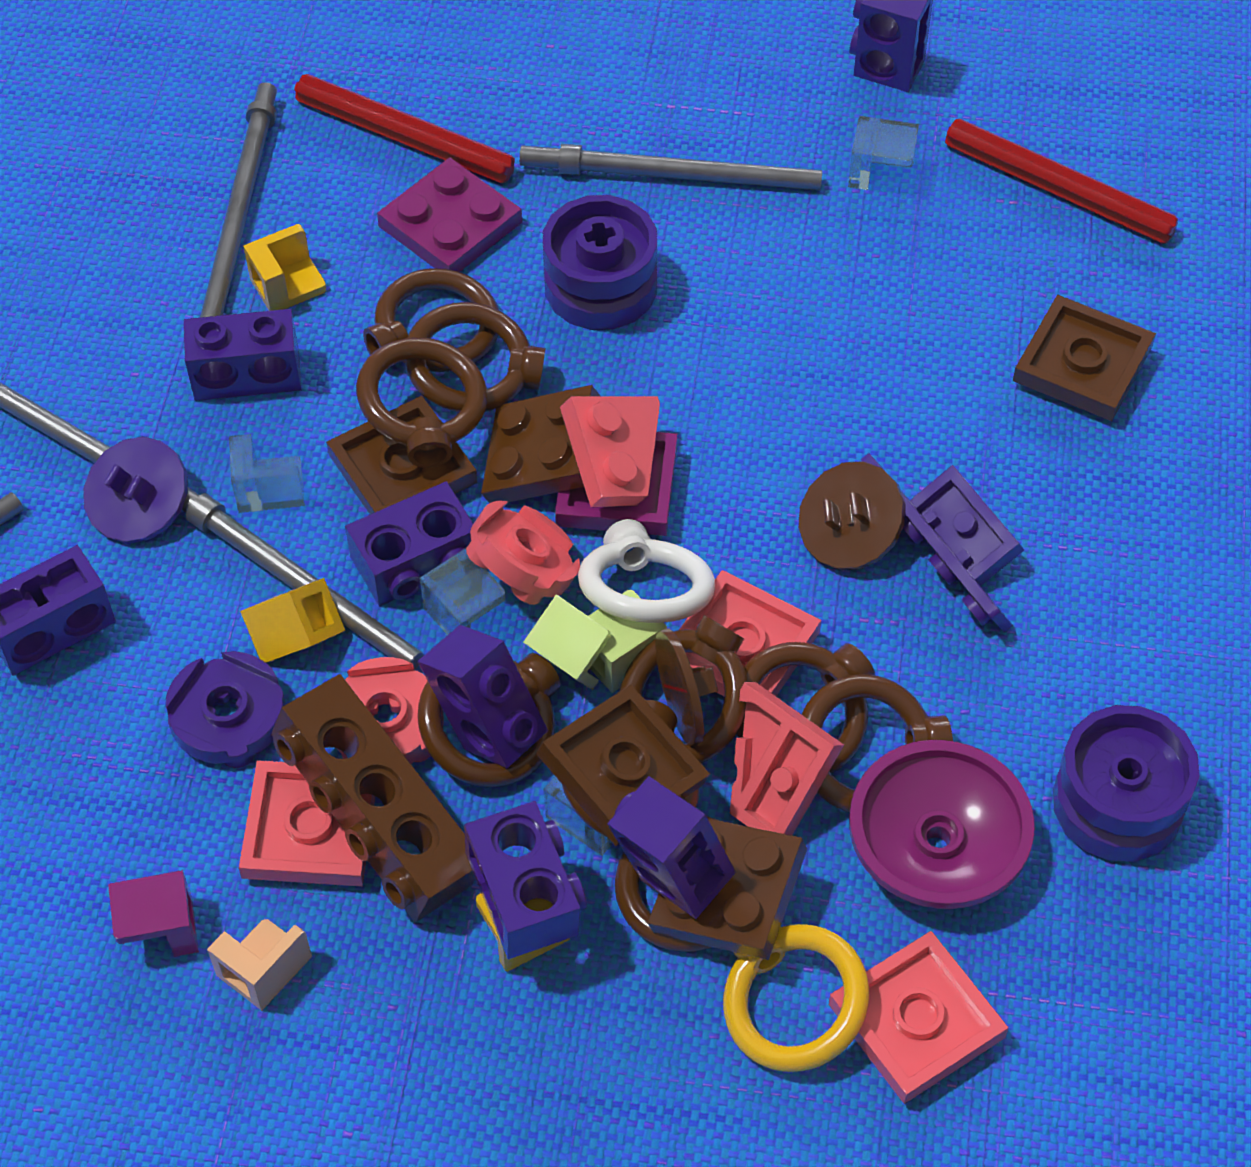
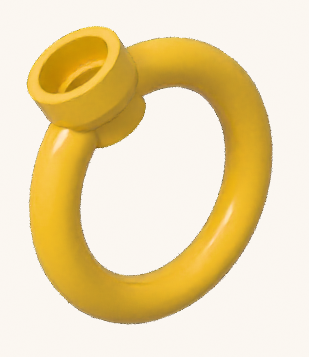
(835, 1039)

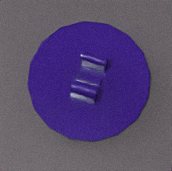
(135, 490)

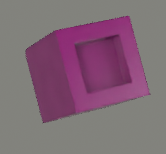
(154, 909)

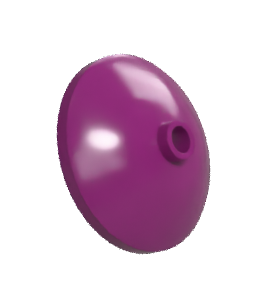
(949, 795)

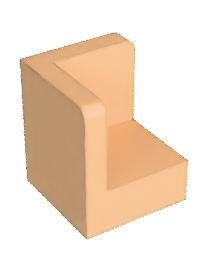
(261, 962)

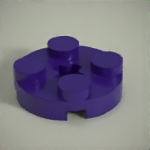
(228, 738)

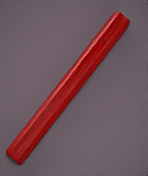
(404, 128)
(1062, 181)

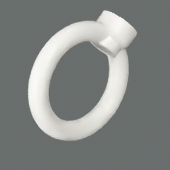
(617, 541)

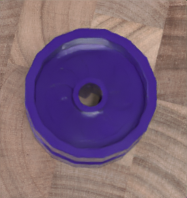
(600, 262)
(1125, 783)

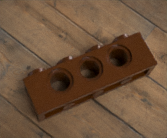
(374, 766)

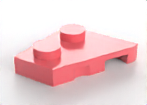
(613, 445)
(778, 763)

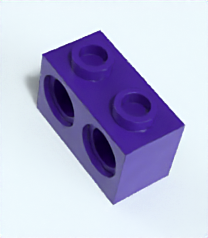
(890, 40)
(242, 354)
(408, 534)
(51, 609)
(483, 695)
(671, 846)
(513, 881)

